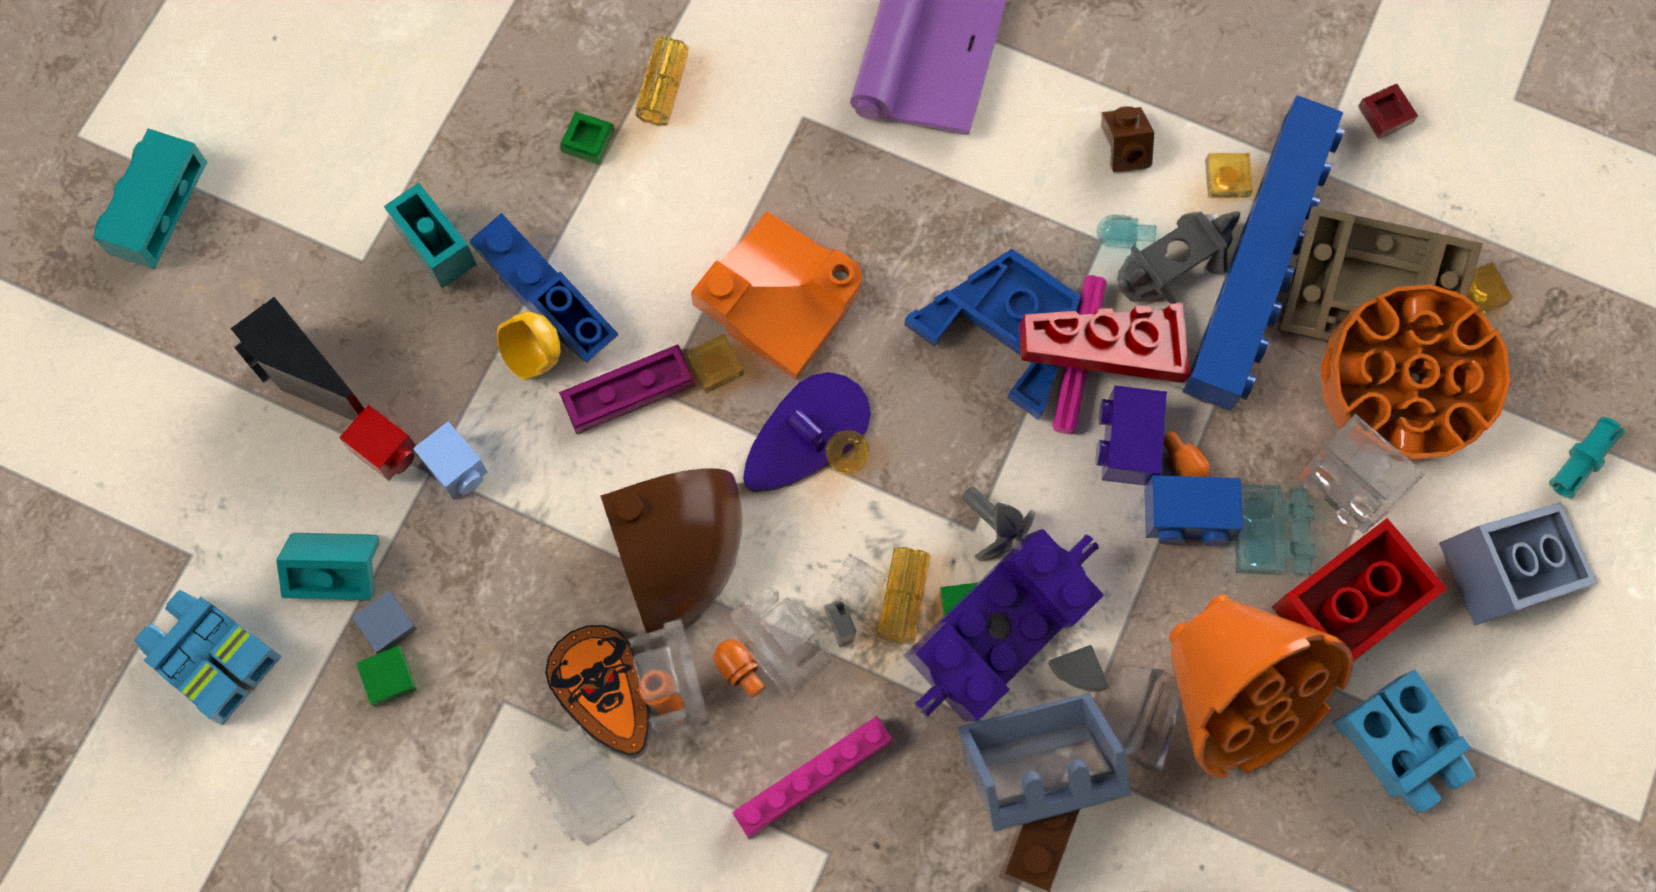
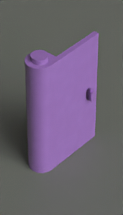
(921, 62)

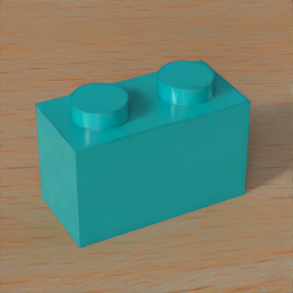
(430, 235)

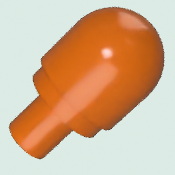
(1185, 459)
(738, 666)

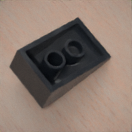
(282, 351)

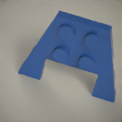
(996, 302)

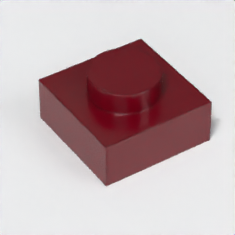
(1387, 111)

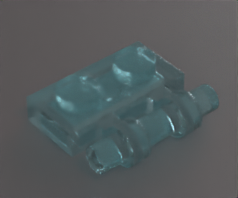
(1261, 543)

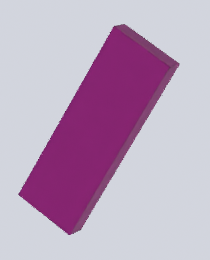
(627, 389)

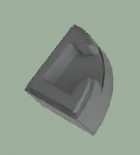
(840, 622)
(1080, 670)

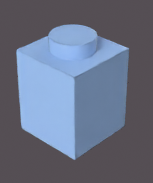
(451, 461)

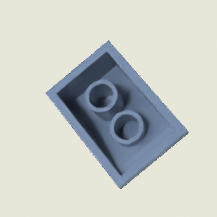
(1517, 562)

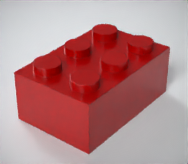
(1364, 590)

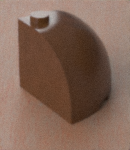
(677, 541)

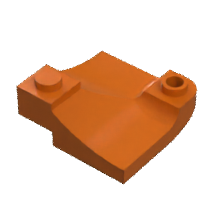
(779, 293)

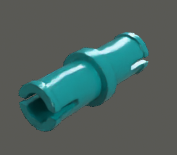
(1586, 457)

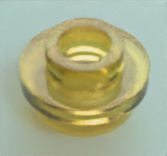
(835, 447)

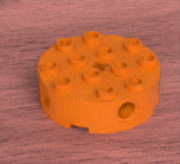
(1445, 343)

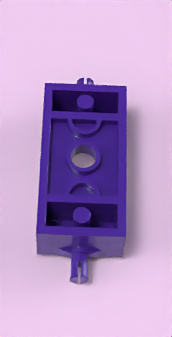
(1039, 594)

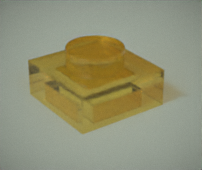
(1228, 175)
(1488, 289)
(715, 363)

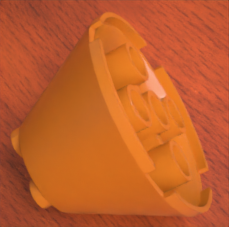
(1252, 683)

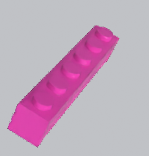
(812, 777)

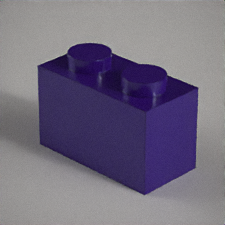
(1132, 435)

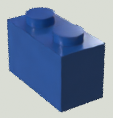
(1193, 509)

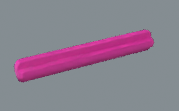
(1075, 379)

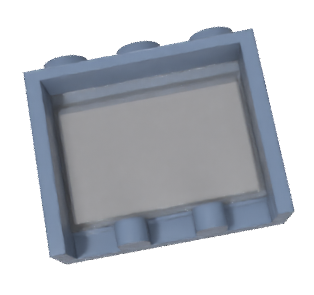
(1044, 761)

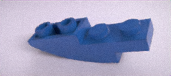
(542, 288)

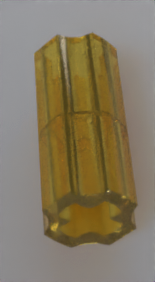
(661, 81)
(904, 595)

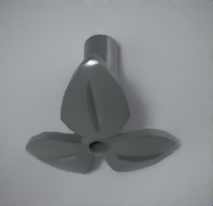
(1003, 518)

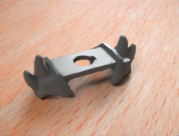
(1149, 271)

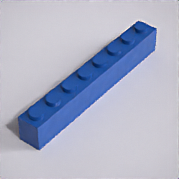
(1263, 255)

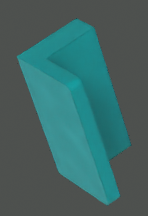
(327, 566)

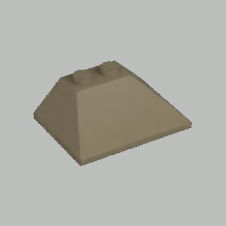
(1358, 258)

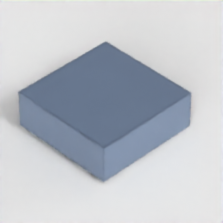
(384, 623)

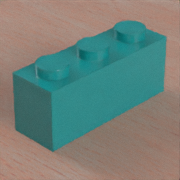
(150, 198)

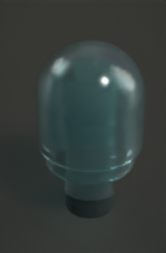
(1124, 231)

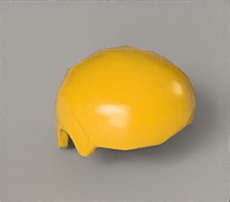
(528, 344)

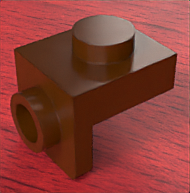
(1129, 138)

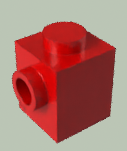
(379, 443)

